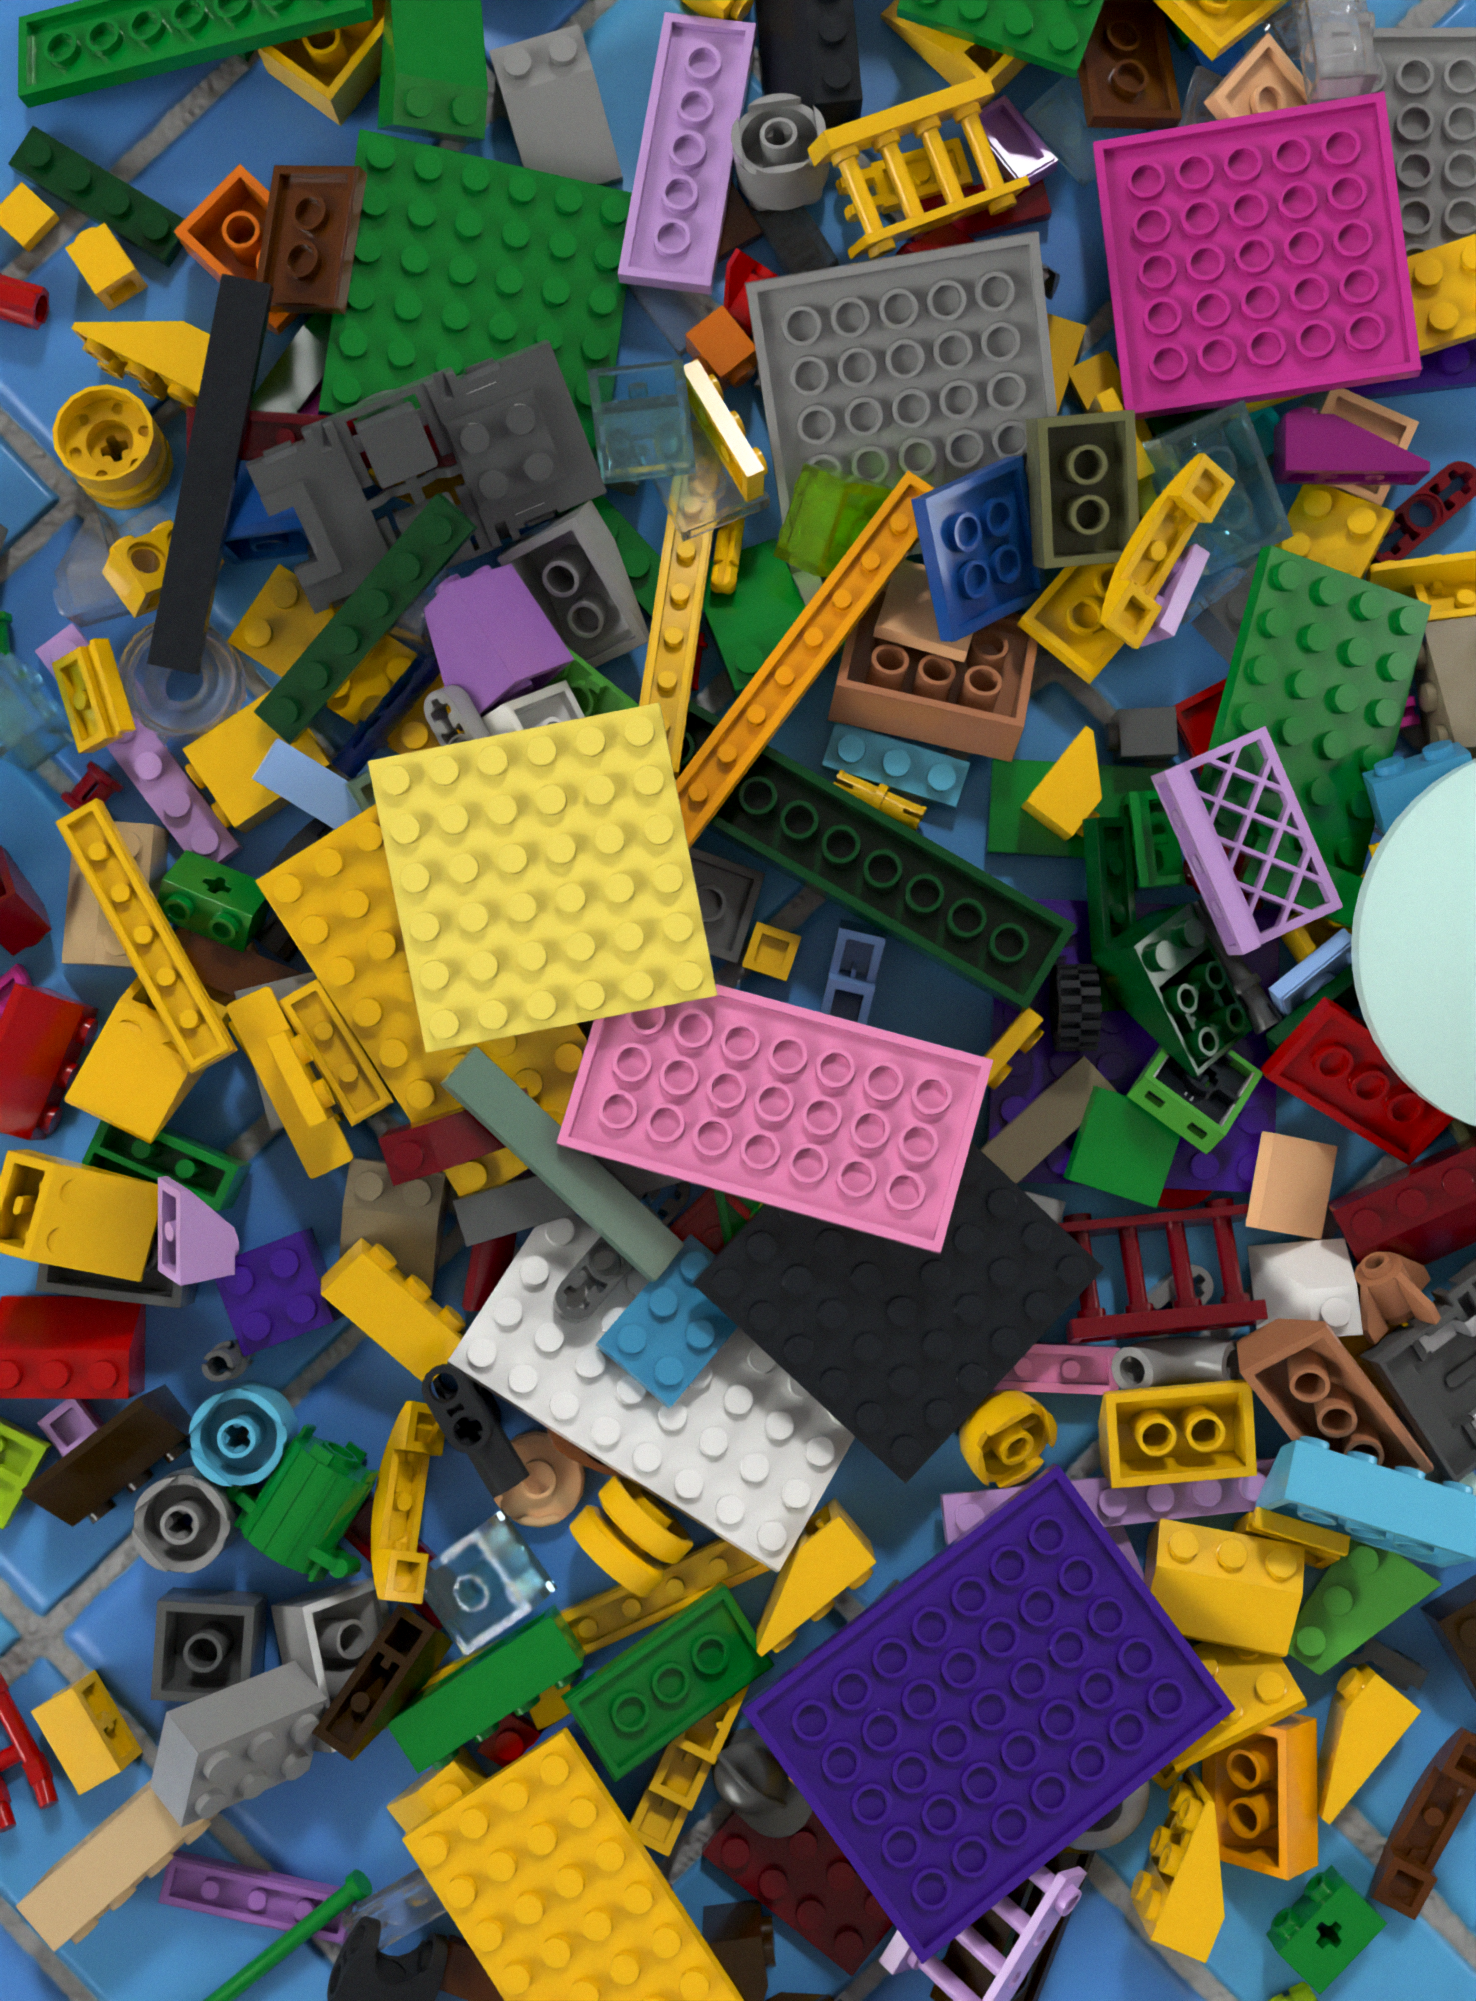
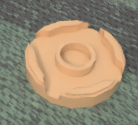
(551, 1487)

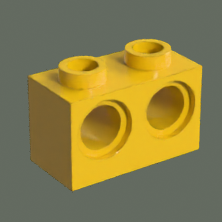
(145, 553)

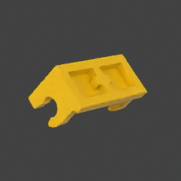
(87, 1732)

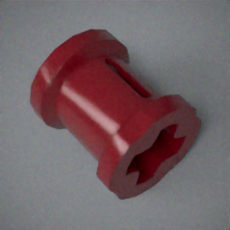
(94, 776)

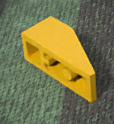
(1359, 1732)

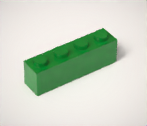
(487, 1689)

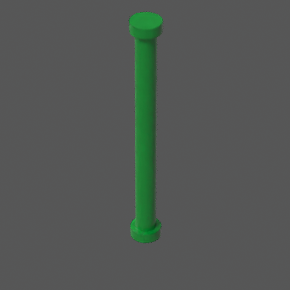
(355, 1888)

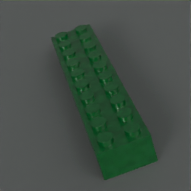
(886, 873)

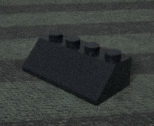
(813, 54)

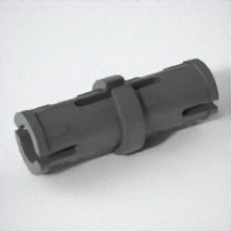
(226, 1361)

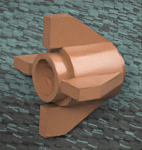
(1391, 1293)

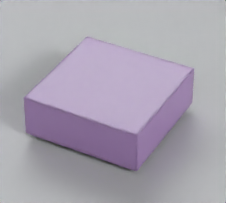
(70, 1424)

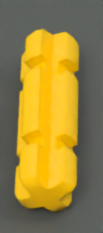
(727, 557)

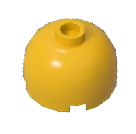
(1006, 1437)

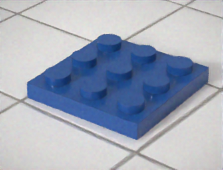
(978, 547)

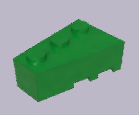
(193, 1164)

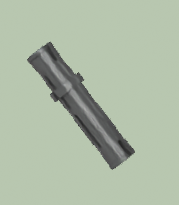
(1246, 985)

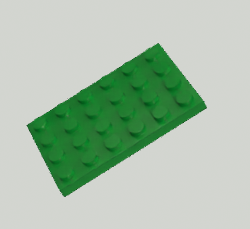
(1330, 679)

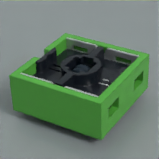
(1196, 1106)

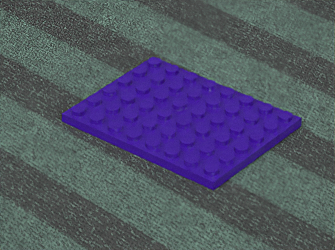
(987, 1711)

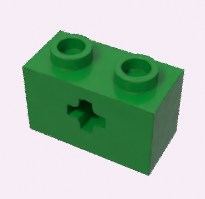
(213, 901)
(1318, 1952)

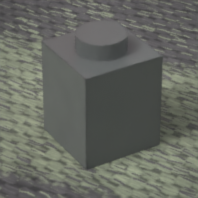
(1142, 735)

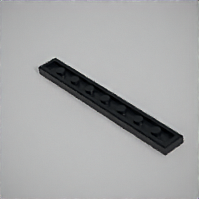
(210, 474)

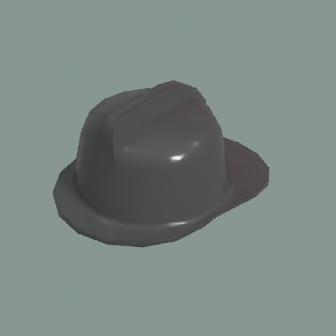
(758, 1786)

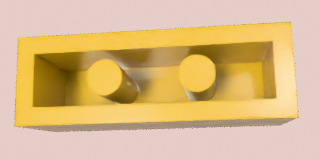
(393, 1308)

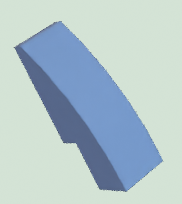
(853, 971)

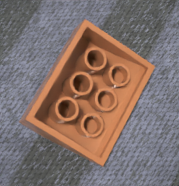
(935, 698)

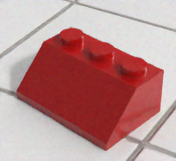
(39, 1057)
(71, 1347)

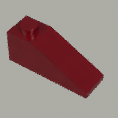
(436, 1144)

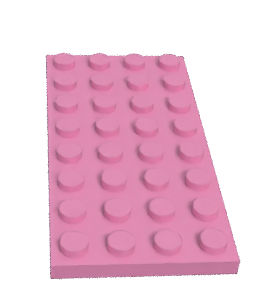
(783, 1110)

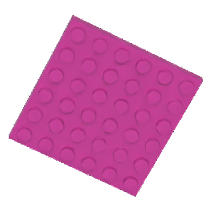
(1256, 257)

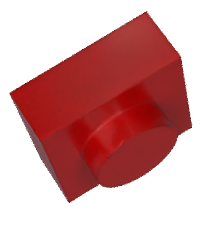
(510, 1739)

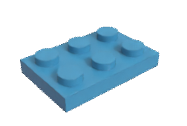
(669, 1328)

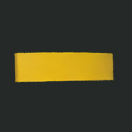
(1157, 543)
(398, 1505)

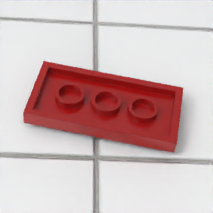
(1343, 1074)

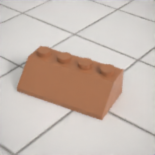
(1323, 1393)

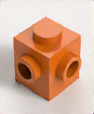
(722, 349)

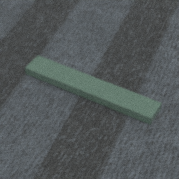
(570, 1173)

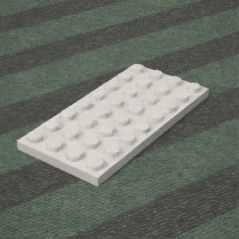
(732, 1453)

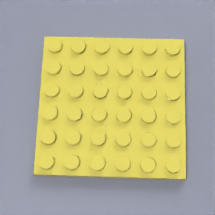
(542, 877)

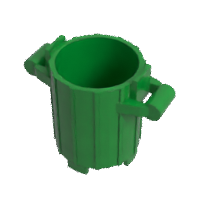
(307, 1506)

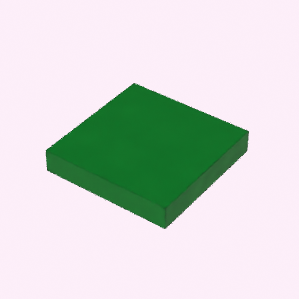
(1122, 1149)

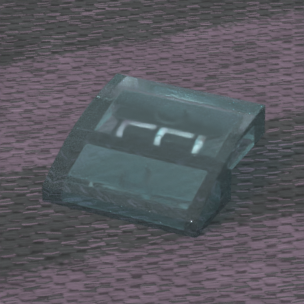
(1062, 126)

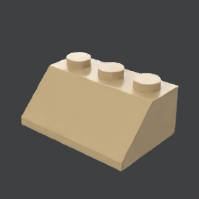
(87, 931)

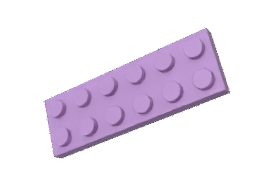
(687, 153)

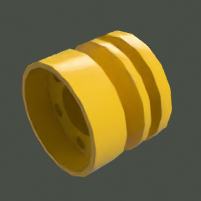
(100, 426)

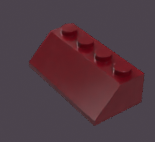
(1416, 1210)

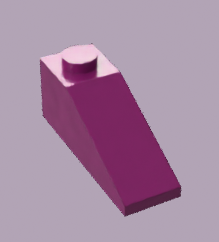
(1337, 452)

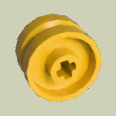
(631, 1535)

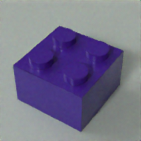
(277, 1292)

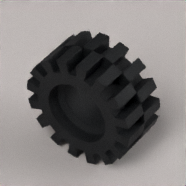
(1075, 1007)

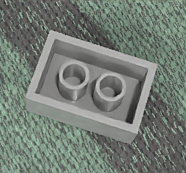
(237, 1743)

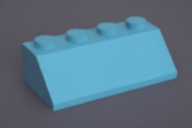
(1373, 1503)

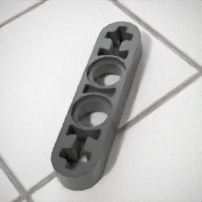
(593, 1298)

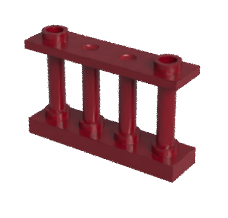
(1187, 1311)

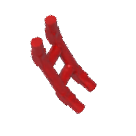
(25, 1750)

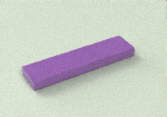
(246, 1894)

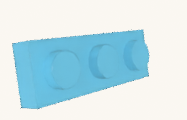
(896, 764)

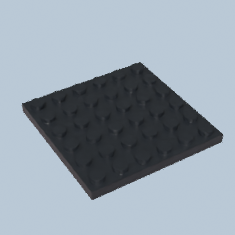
(894, 1332)

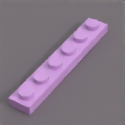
(158, 775)

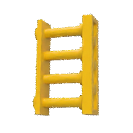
(883, 133)

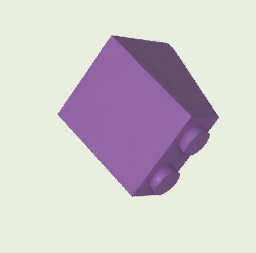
(493, 637)

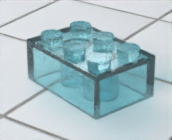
(1252, 510)

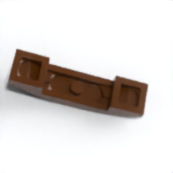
(1426, 1825)

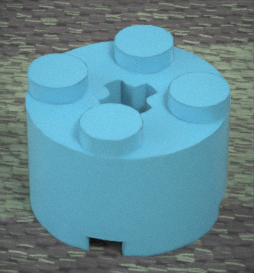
(216, 1429)

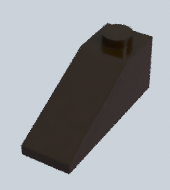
(383, 1682)

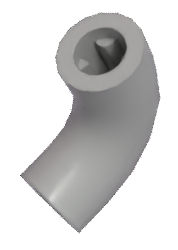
(1175, 1362)

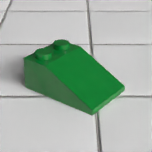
(434, 70)
(754, 616)

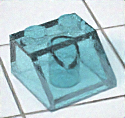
(485, 1583)

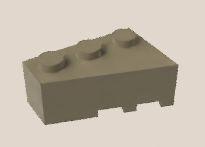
(1448, 682)

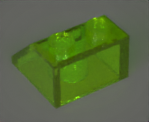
(826, 517)

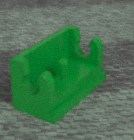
(1154, 843)

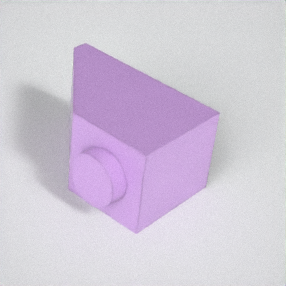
(192, 1237)

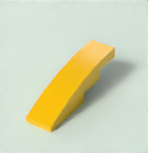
(680, 1777)

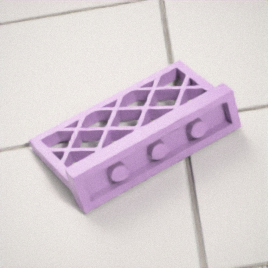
(1207, 856)

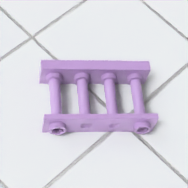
(1059, 1900)

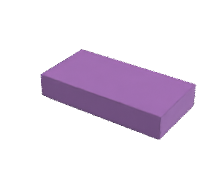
(1015, 143)

